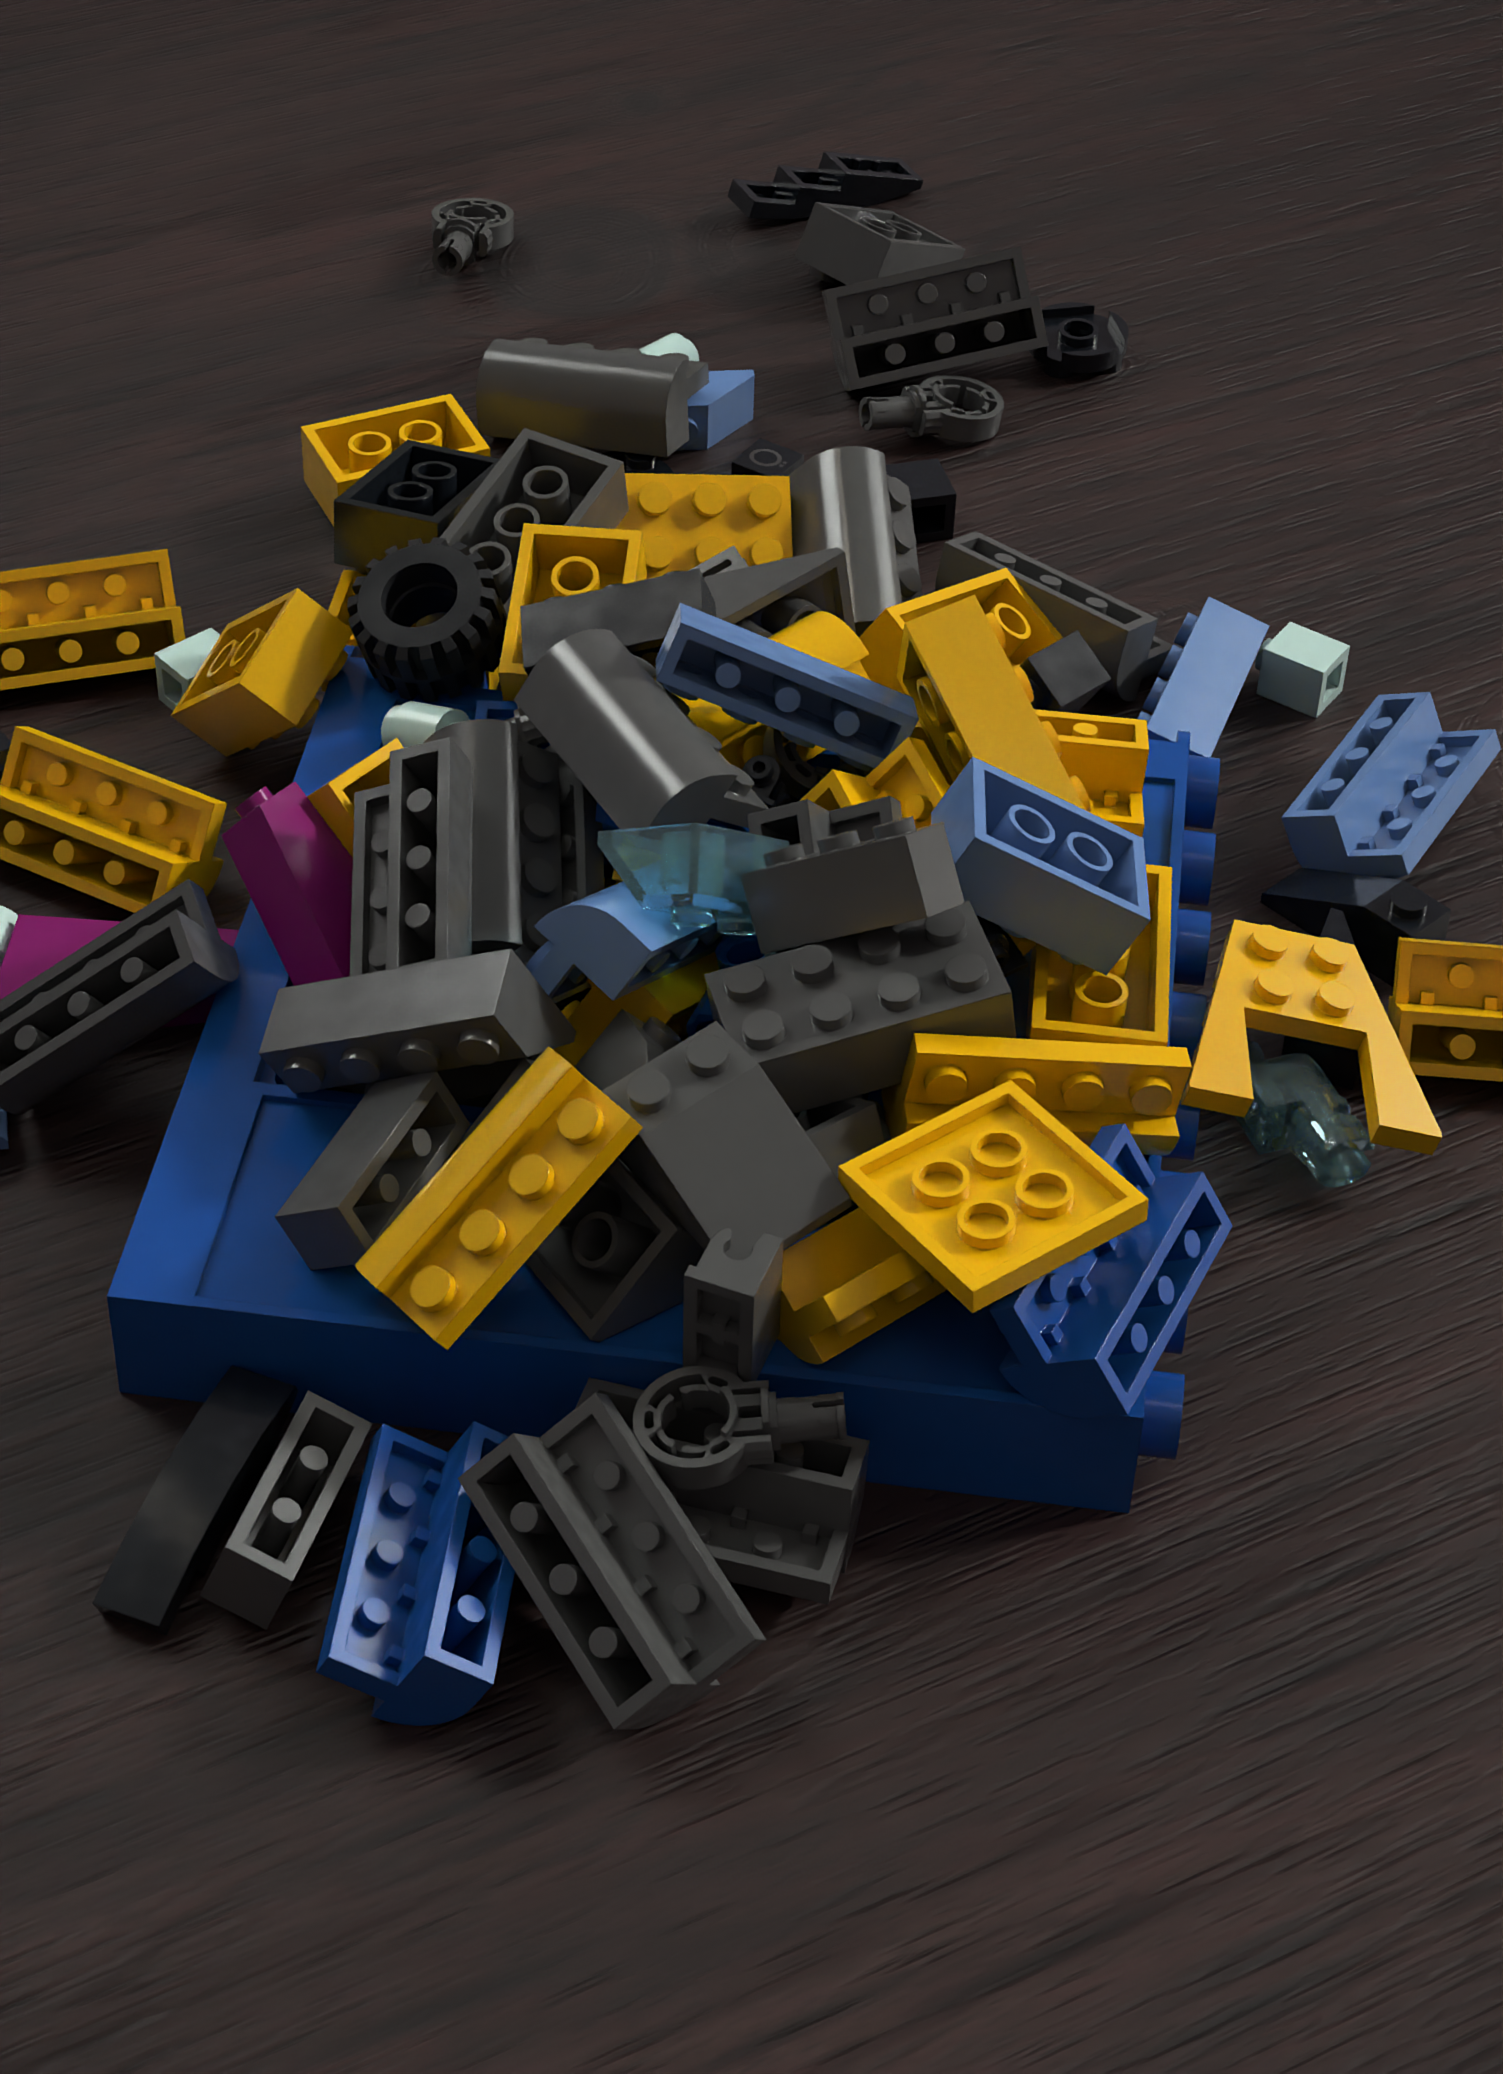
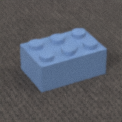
(1045, 866)

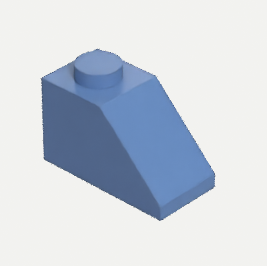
(719, 408)

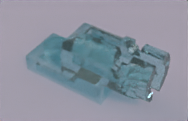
(1304, 1112)

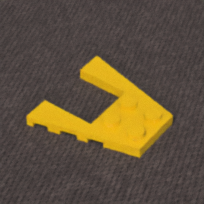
(1311, 993)

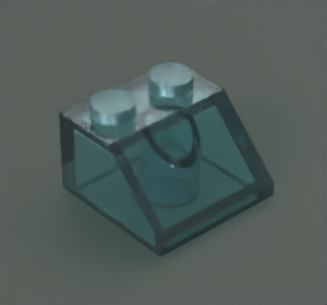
(689, 871)

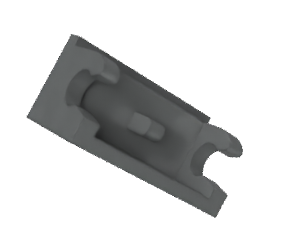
(733, 1306)

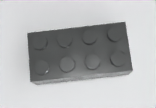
(536, 484)
(846, 1008)

